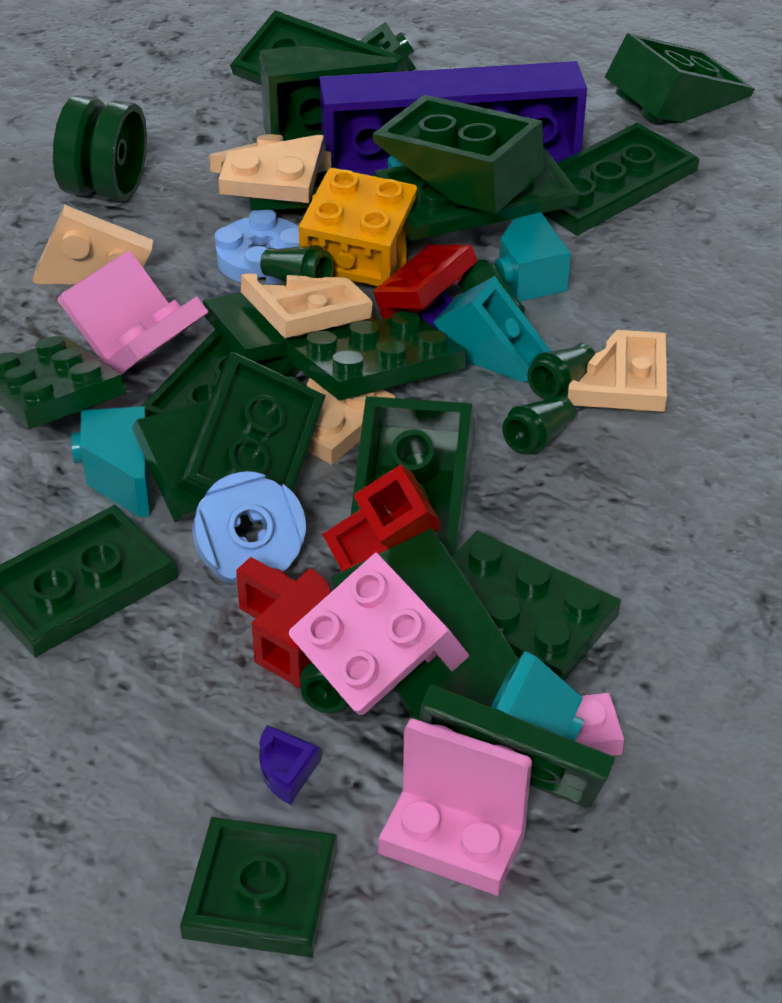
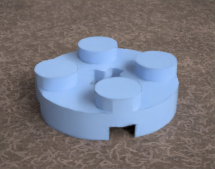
(245, 240)
(262, 501)

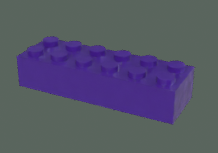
(363, 103)

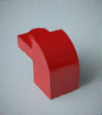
(389, 514)
(278, 606)

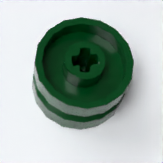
(100, 148)

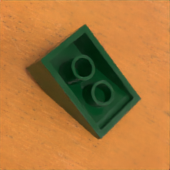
(672, 79)
(293, 86)
(466, 150)
(429, 441)

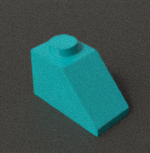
(534, 258)
(492, 330)
(114, 457)
(539, 697)

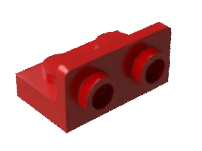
(424, 278)

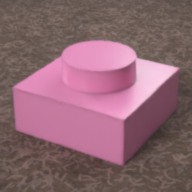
(600, 725)

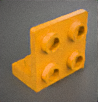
(358, 223)

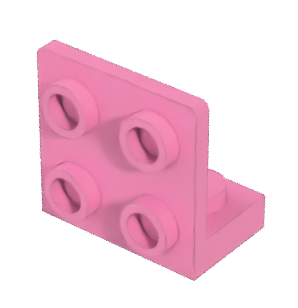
(126, 313)
(373, 635)
(458, 807)

